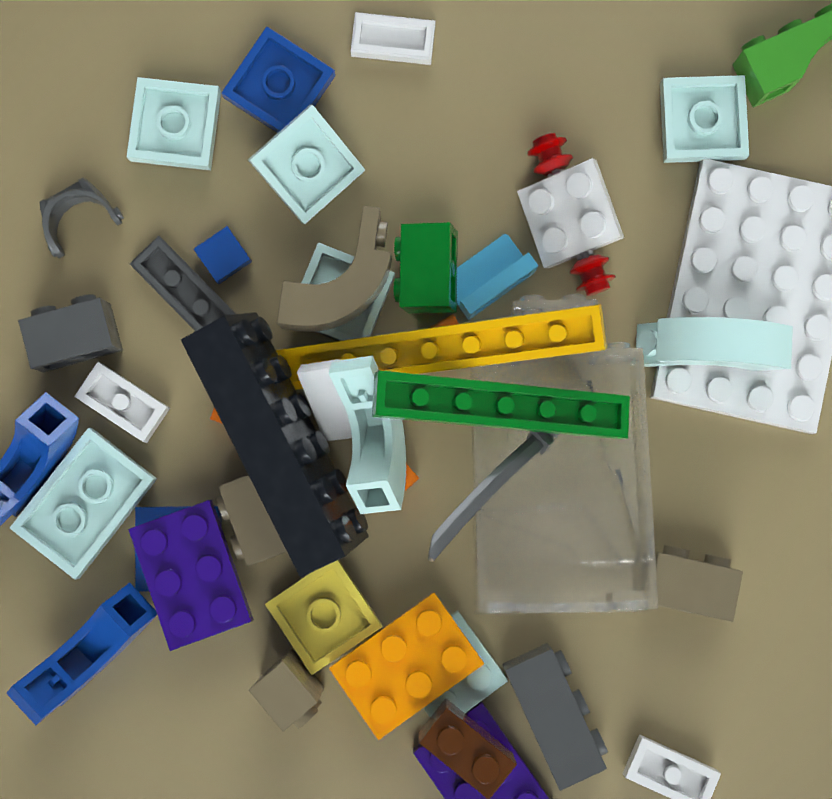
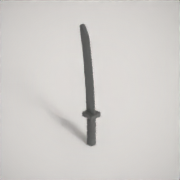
(535, 443)

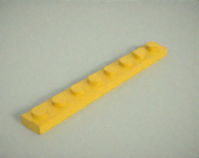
(466, 343)

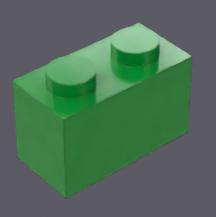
(427, 268)

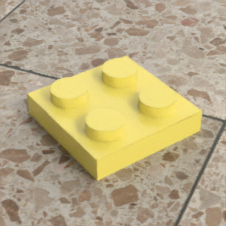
(323, 615)

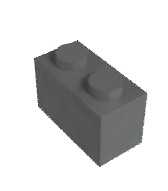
(70, 333)

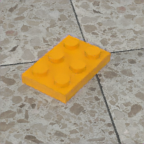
(406, 665)

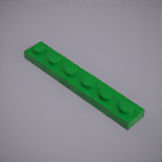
(500, 405)

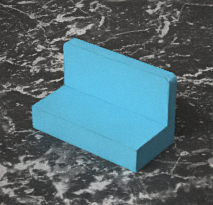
(491, 275)

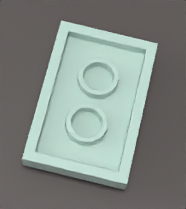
(83, 503)

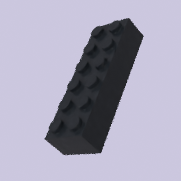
(276, 440)

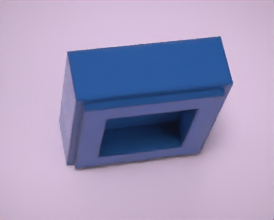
(222, 255)

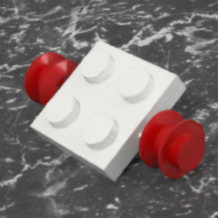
(570, 213)

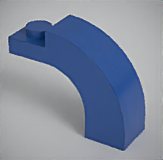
(38, 447)
(83, 655)

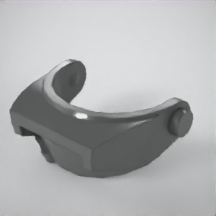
(55, 206)

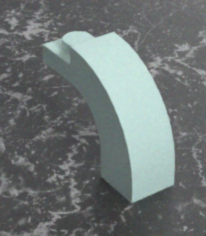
(716, 342)
(378, 444)

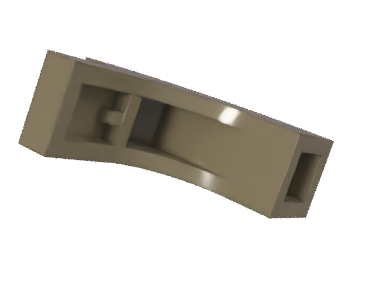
(343, 299)

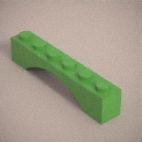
(780, 62)

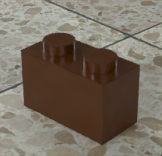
(467, 749)

